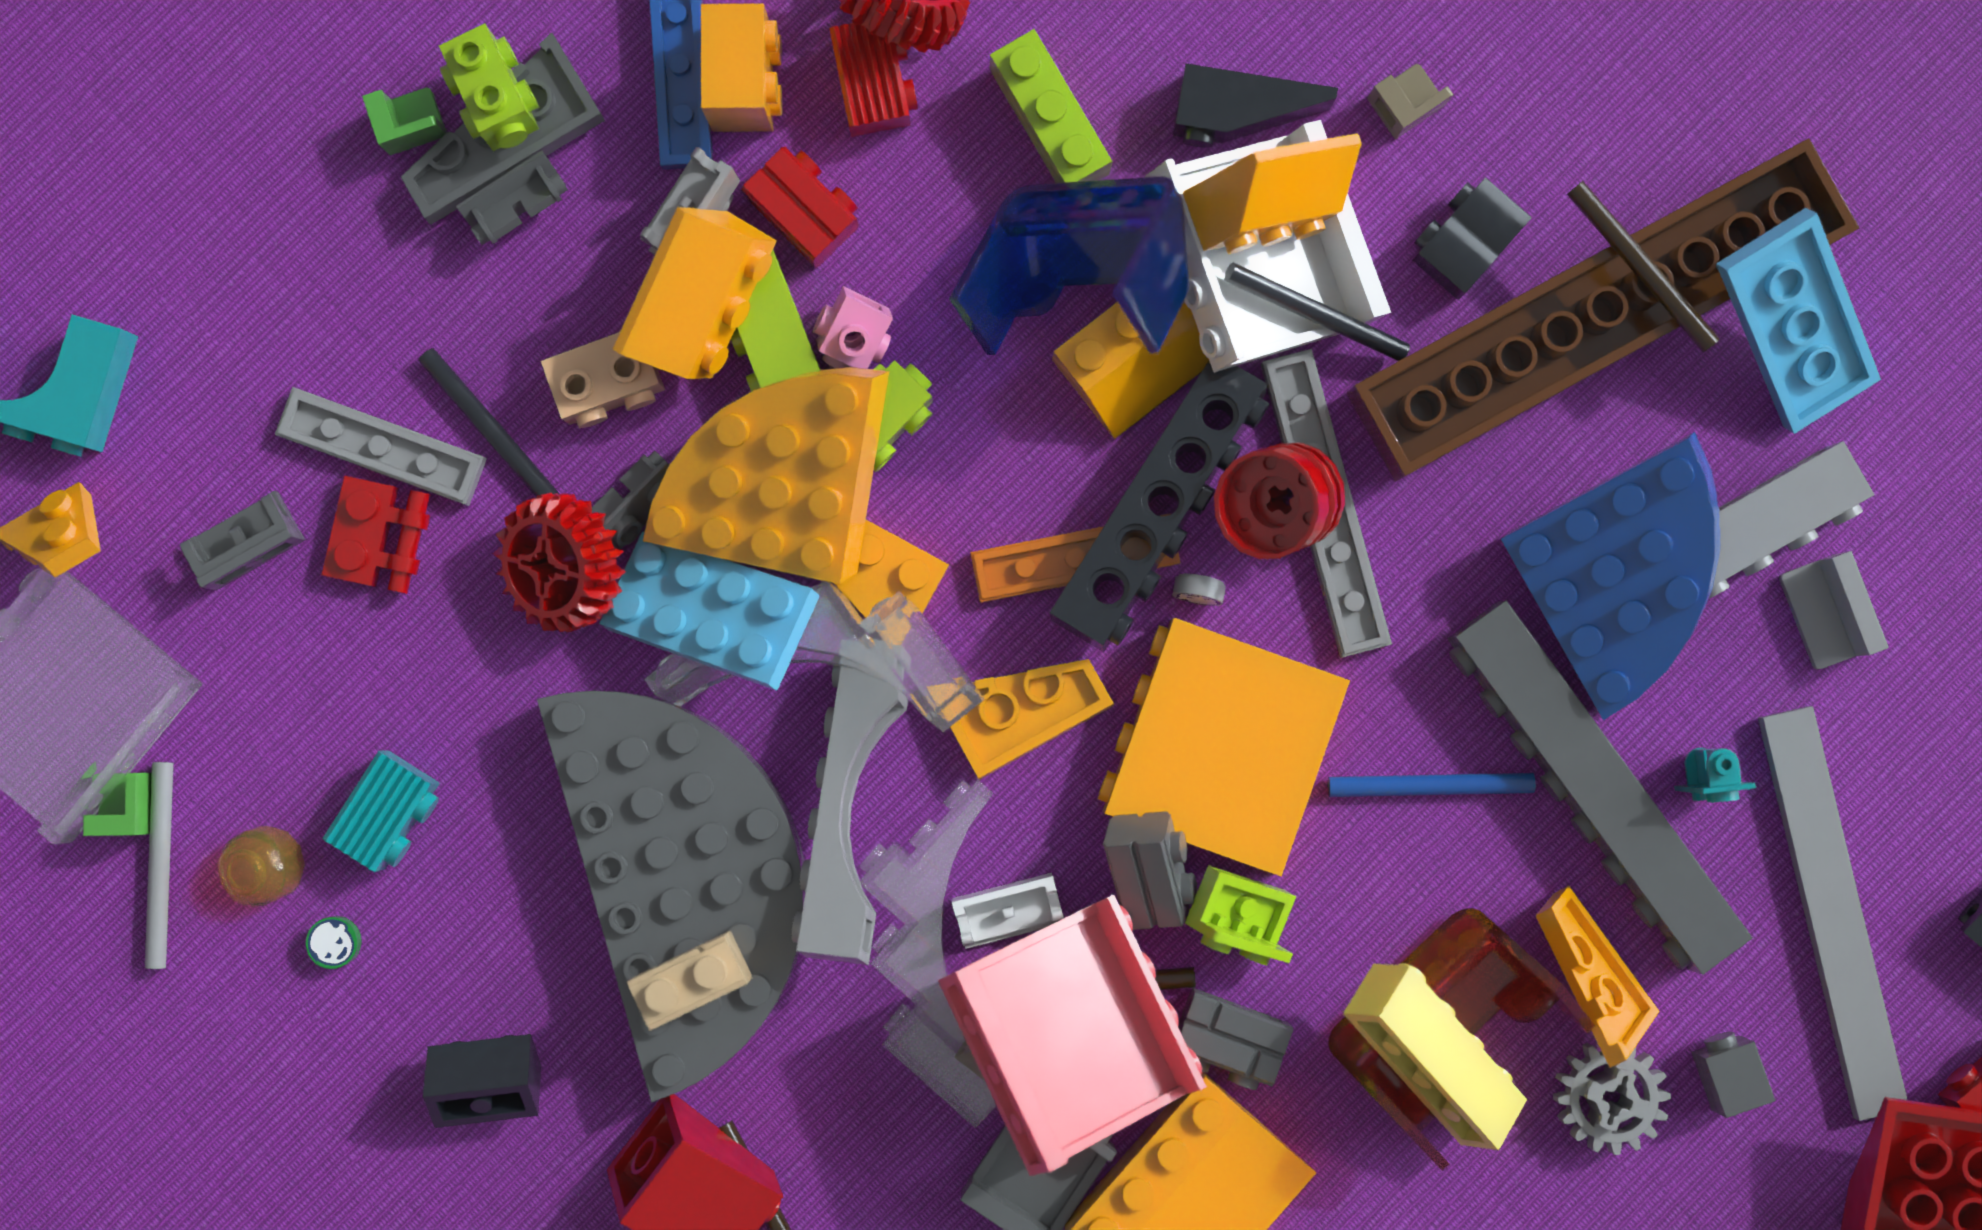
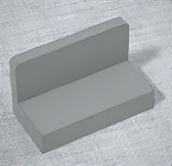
(1833, 610)

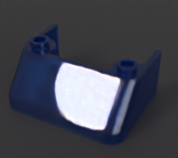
(1073, 236)

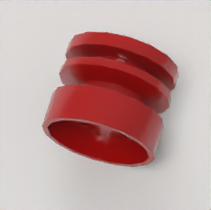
(1252, 503)

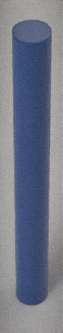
(1431, 784)

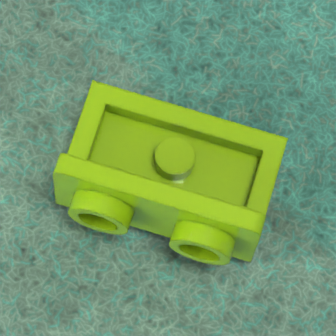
(1241, 915)

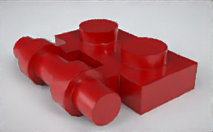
(362, 531)

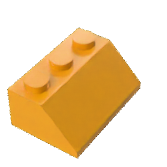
(1273, 194)
(695, 293)
(1119, 374)

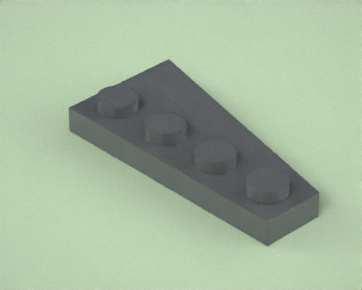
(465, 165)

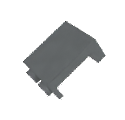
(1016, 1201)

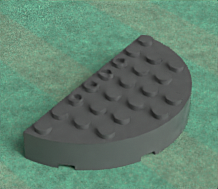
(677, 850)

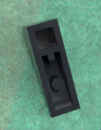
(1234, 104)

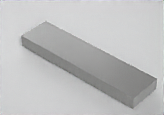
(380, 446)

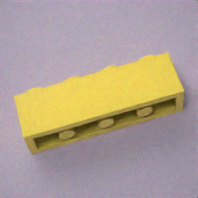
(1435, 1055)

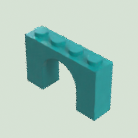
(81, 392)

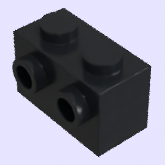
(482, 1081)

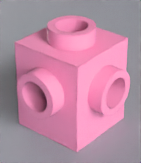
(850, 314)

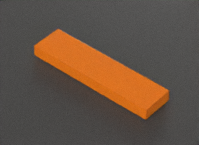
(1043, 563)

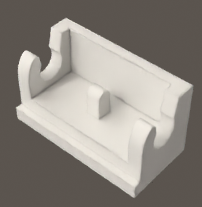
(1007, 910)

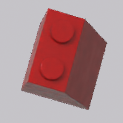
(690, 1176)

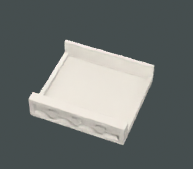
(1325, 267)

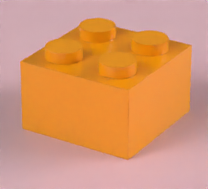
(737, 68)

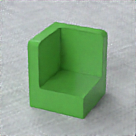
(404, 120)
(124, 810)

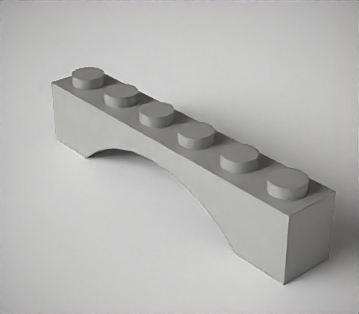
(836, 912)

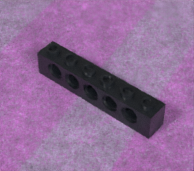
(1077, 607)

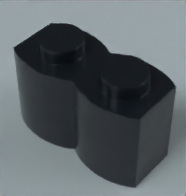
(1471, 237)

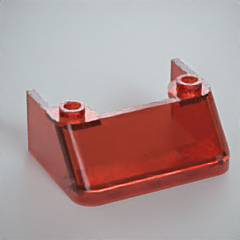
(1477, 974)

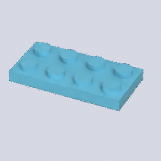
(1799, 320)
(711, 611)

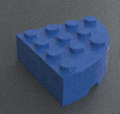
(1626, 570)

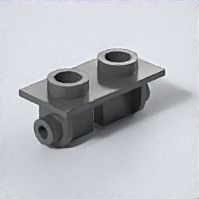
(525, 188)
(631, 513)

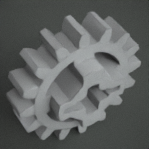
(1606, 1116)

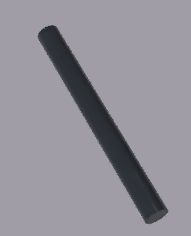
(1316, 311)
(486, 423)

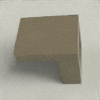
(1407, 100)

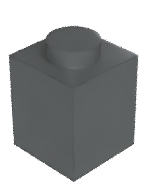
(1732, 1074)

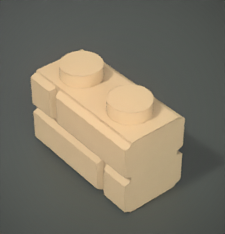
(689, 980)

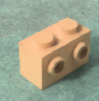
(598, 379)

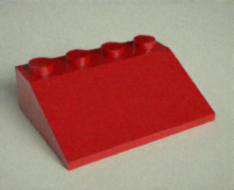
(1918, 1170)

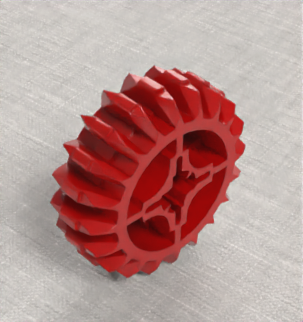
(910, 22)
(550, 552)

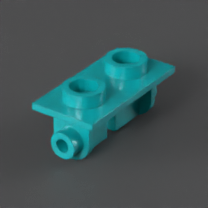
(1713, 775)

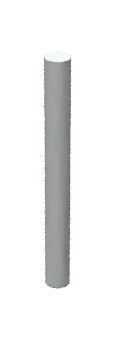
(159, 865)

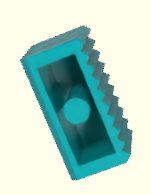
(382, 812)

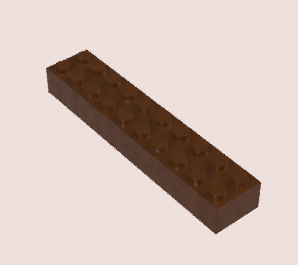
(1583, 316)

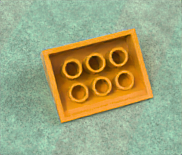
(1197, 1170)

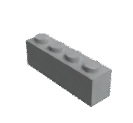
(1788, 511)

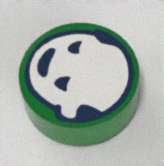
(333, 942)

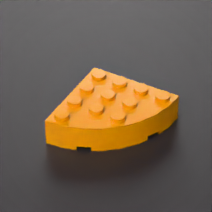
(779, 477)

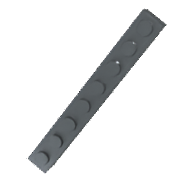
(1598, 788)

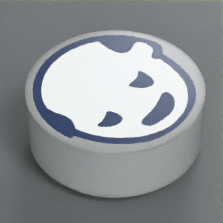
(1199, 589)

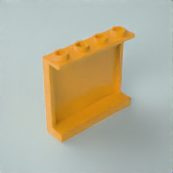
(1225, 743)

